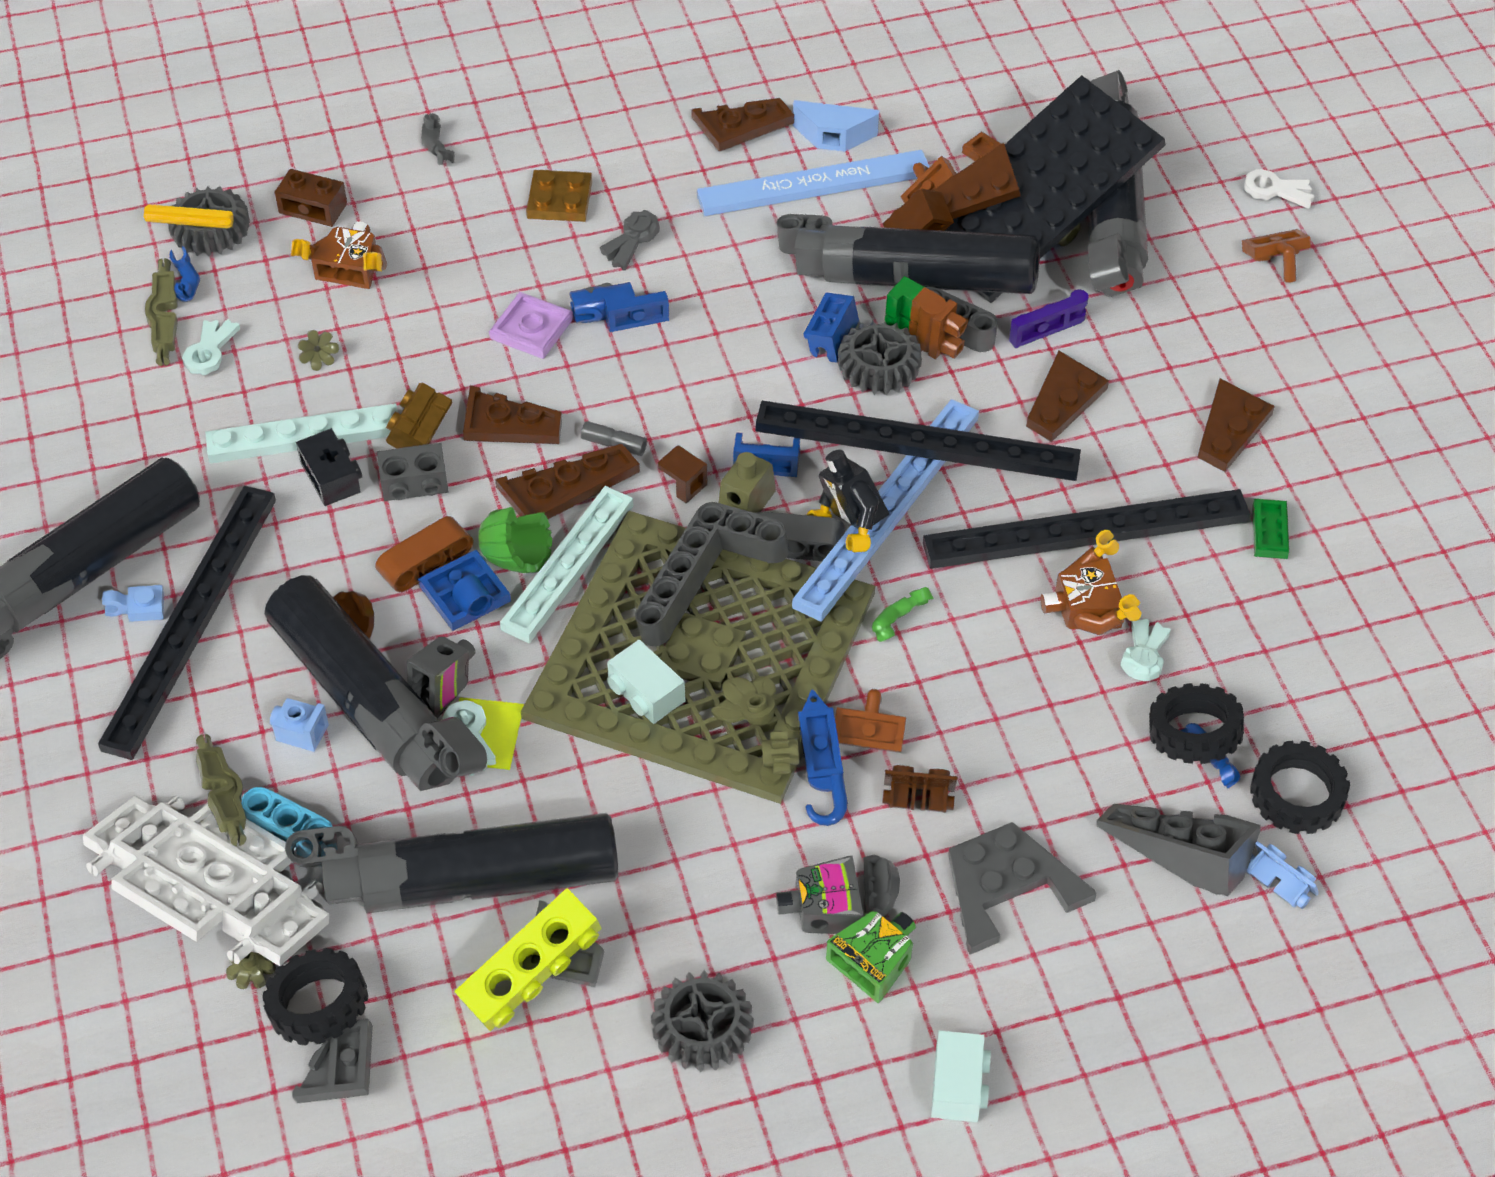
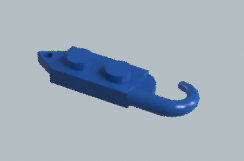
(822, 757)

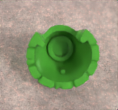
(516, 542)

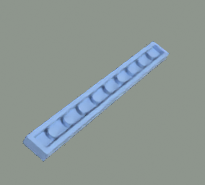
(898, 494)

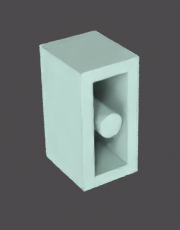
(645, 682)
(958, 1076)

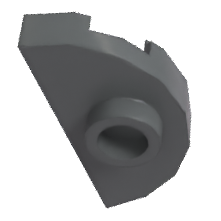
(880, 884)

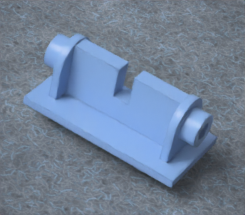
(1294, 882)

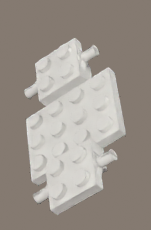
(197, 878)

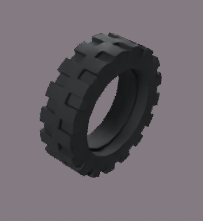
(1192, 746)
(1293, 816)
(323, 1023)

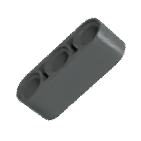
(981, 325)
(809, 535)

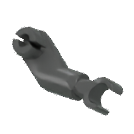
(431, 141)

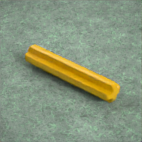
(188, 216)

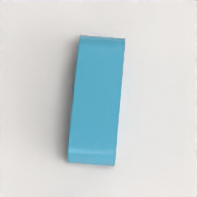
(281, 812)

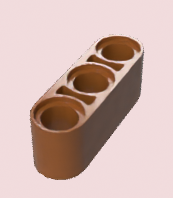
(423, 553)

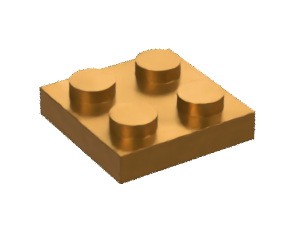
(559, 195)

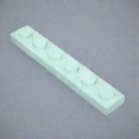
(282, 435)
(566, 564)

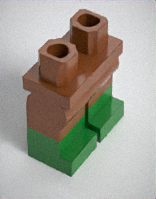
(927, 317)

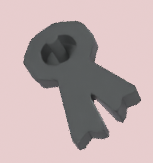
(638, 228)

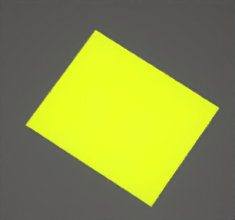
(500, 729)

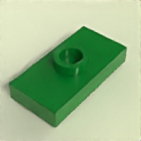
(1270, 528)

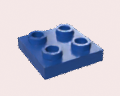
(464, 590)

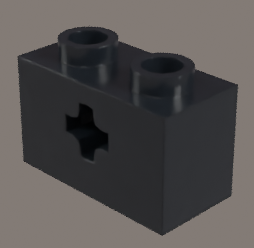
(329, 466)

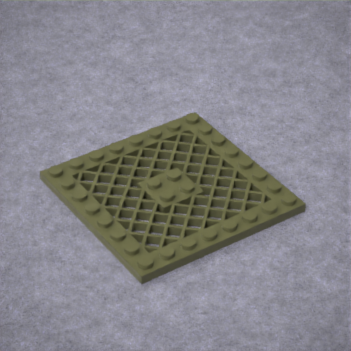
(697, 653)

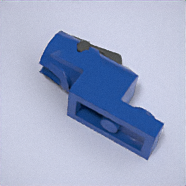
(618, 306)

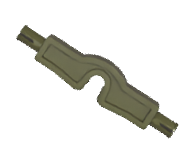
(162, 324)
(225, 789)

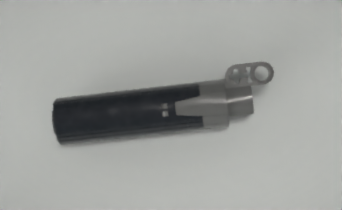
(92, 544)
(371, 688)

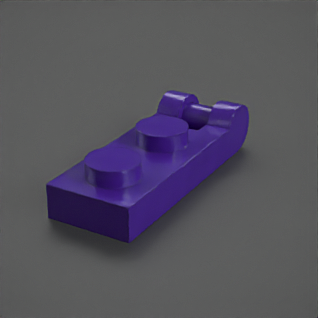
(1049, 319)

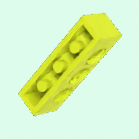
(534, 939)

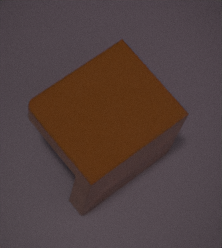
(687, 471)

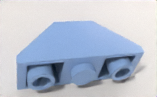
(835, 125)

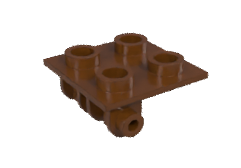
(936, 781)

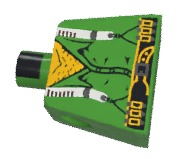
(873, 952)

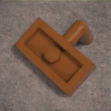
(929, 177)
(1285, 243)
(870, 727)

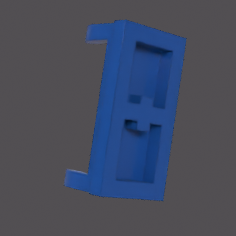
(830, 323)
(783, 458)

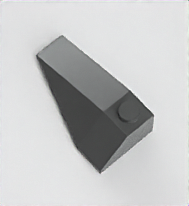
(1195, 849)

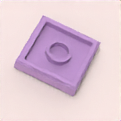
(531, 325)

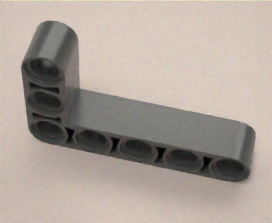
(709, 531)

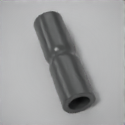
(609, 437)

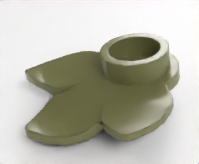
(747, 701)

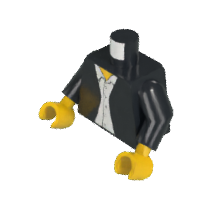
(851, 497)

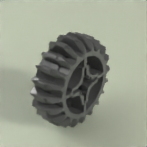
(211, 239)
(879, 357)
(728, 1008)

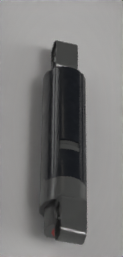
(1119, 223)

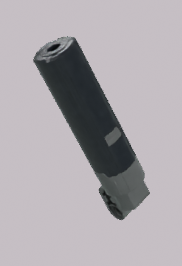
(926, 256)
(464, 864)

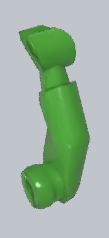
(890, 614)

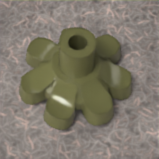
(321, 352)
(250, 969)

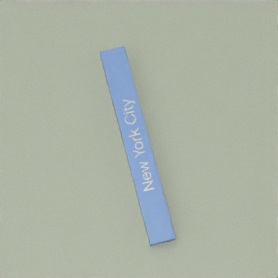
(809, 183)

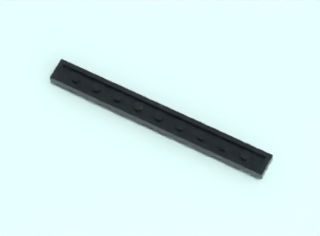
(918, 440)
(1083, 527)
(186, 624)

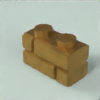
(419, 419)

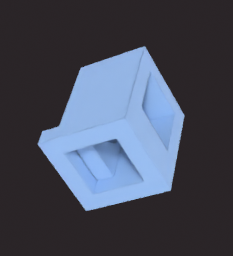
(299, 724)

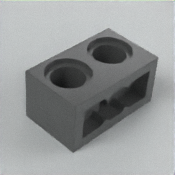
(412, 472)

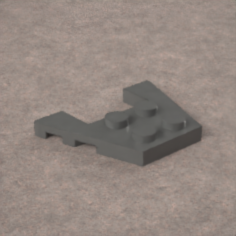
(1003, 867)

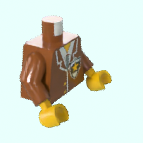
(344, 256)
(1089, 592)

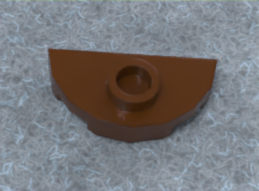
(358, 608)

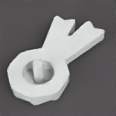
(1266, 184)

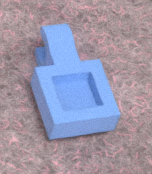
(140, 604)

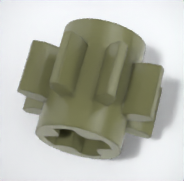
(780, 752)

